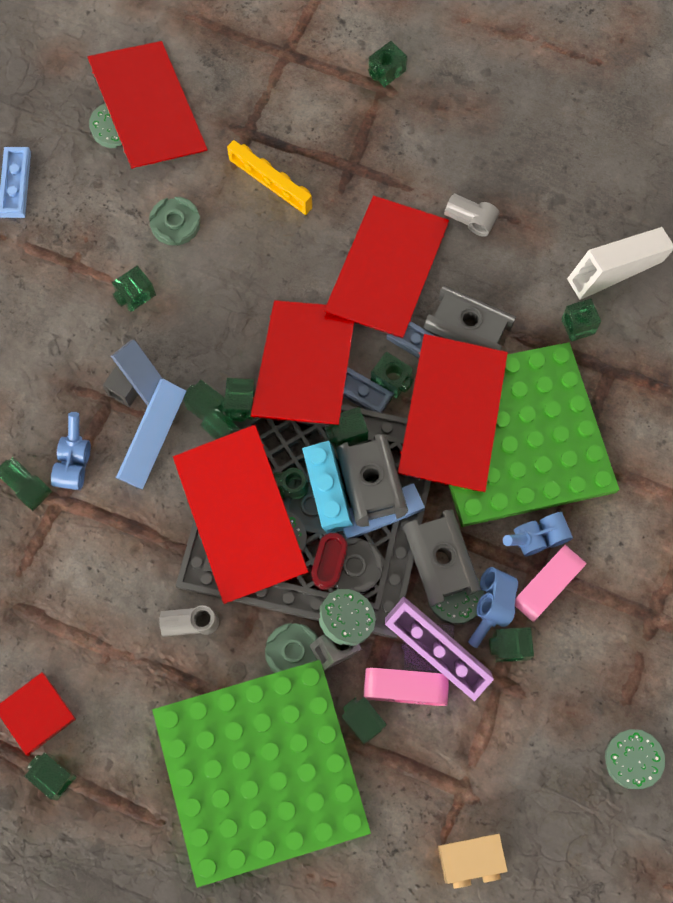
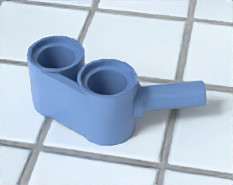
(74, 457)
(535, 538)
(497, 604)

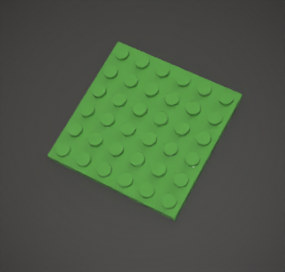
(543, 442)
(260, 773)

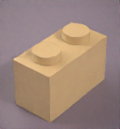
(472, 860)

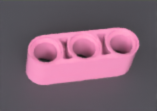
(549, 583)
(406, 686)

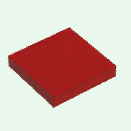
(35, 713)

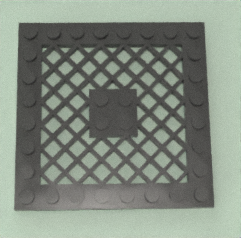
(302, 600)

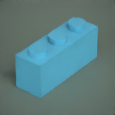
(327, 487)

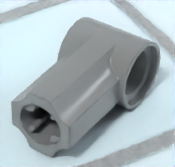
(478, 217)
(186, 621)

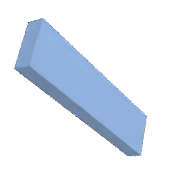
(151, 434)

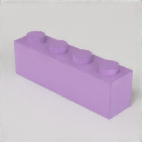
(439, 648)

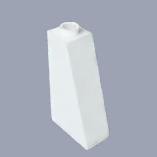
(619, 261)

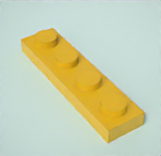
(264, 172)

